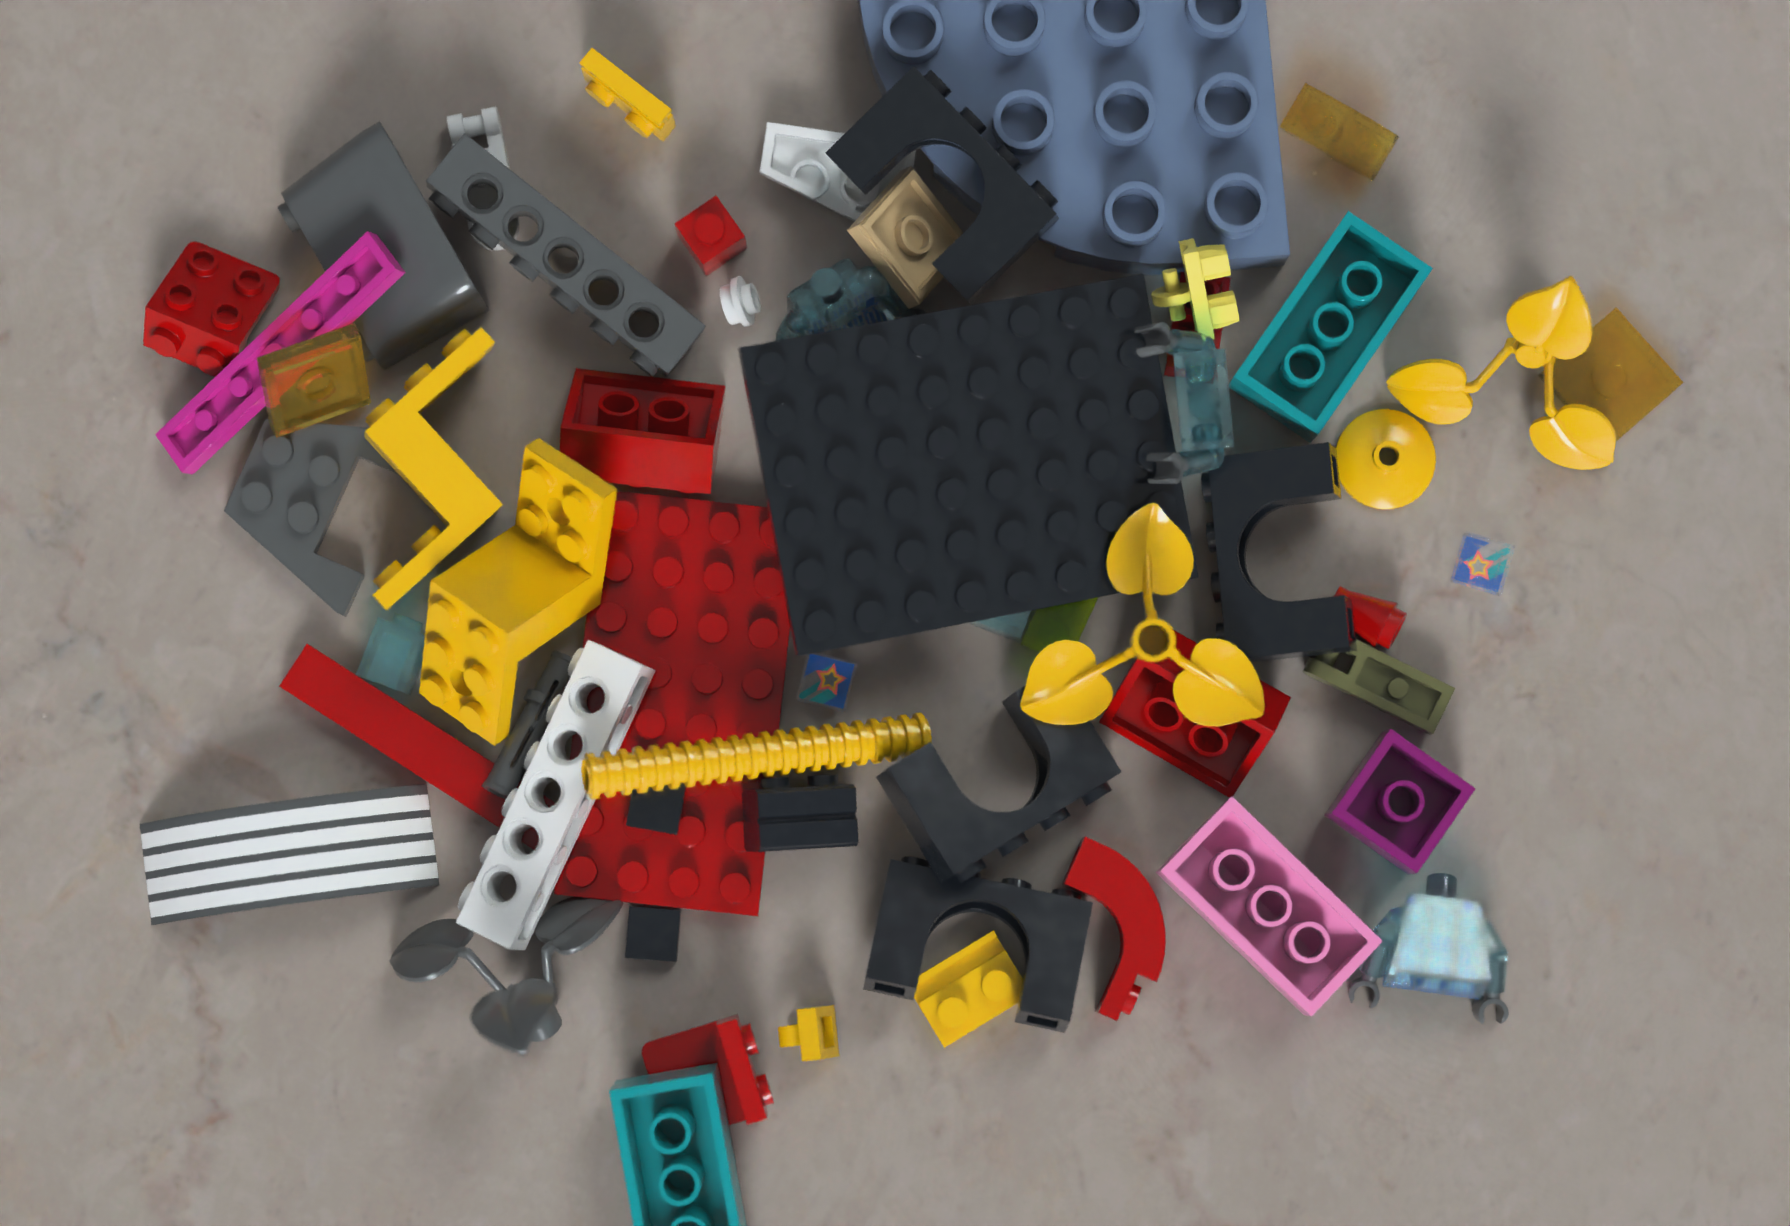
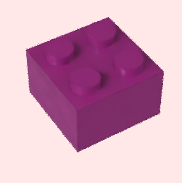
(1399, 802)

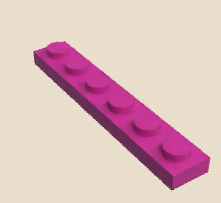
(237, 390)

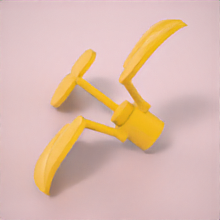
(1544, 326)
(1217, 680)

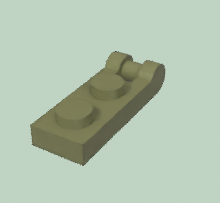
(1386, 685)

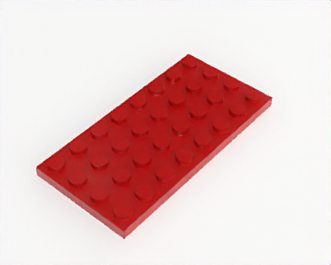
(706, 608)

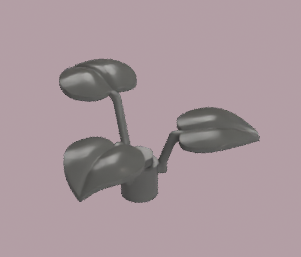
(524, 1010)

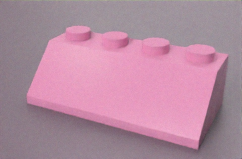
(1269, 907)

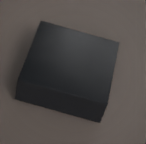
(657, 810)
(653, 934)

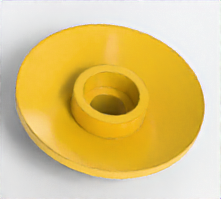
(1367, 477)

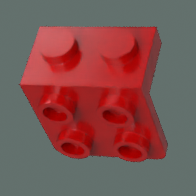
(207, 307)
(720, 1043)

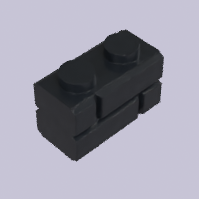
(799, 816)

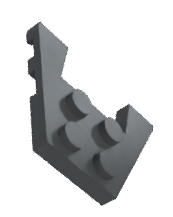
(292, 495)

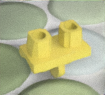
(1199, 265)

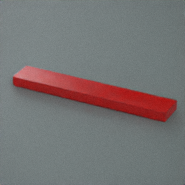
(398, 733)

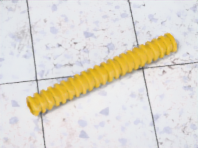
(754, 755)

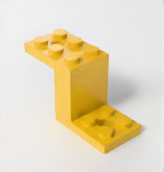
(430, 464)
(517, 591)

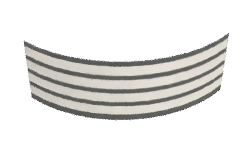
(288, 852)

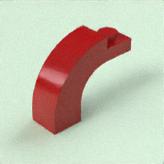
(1137, 913)

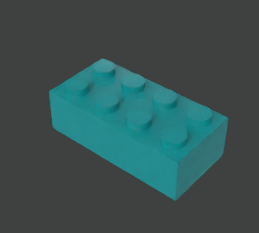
(1330, 327)
(677, 1149)

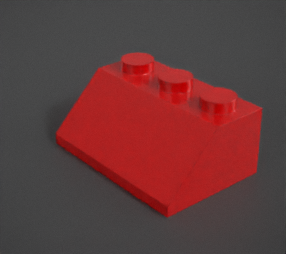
(644, 429)
(1215, 755)

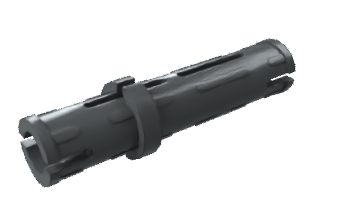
(503, 777)

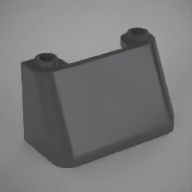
(371, 190)

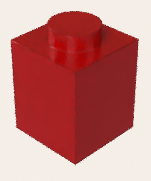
(711, 235)

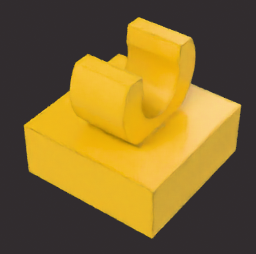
(814, 1033)

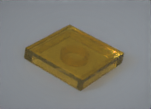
(1615, 374)
(314, 380)

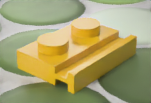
(611, 84)
(968, 988)

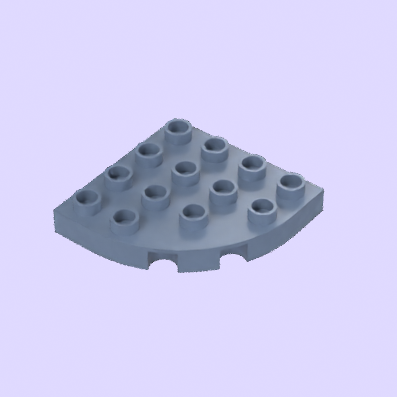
(1126, 110)

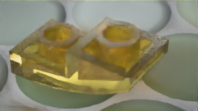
(1339, 131)

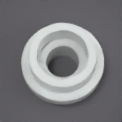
(740, 301)

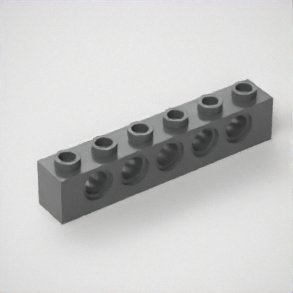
(472, 165)

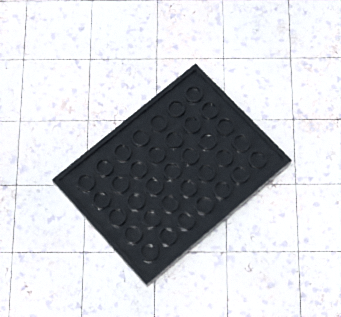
(958, 460)

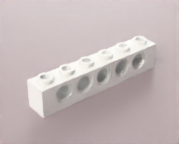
(557, 826)

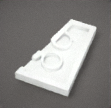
(799, 162)

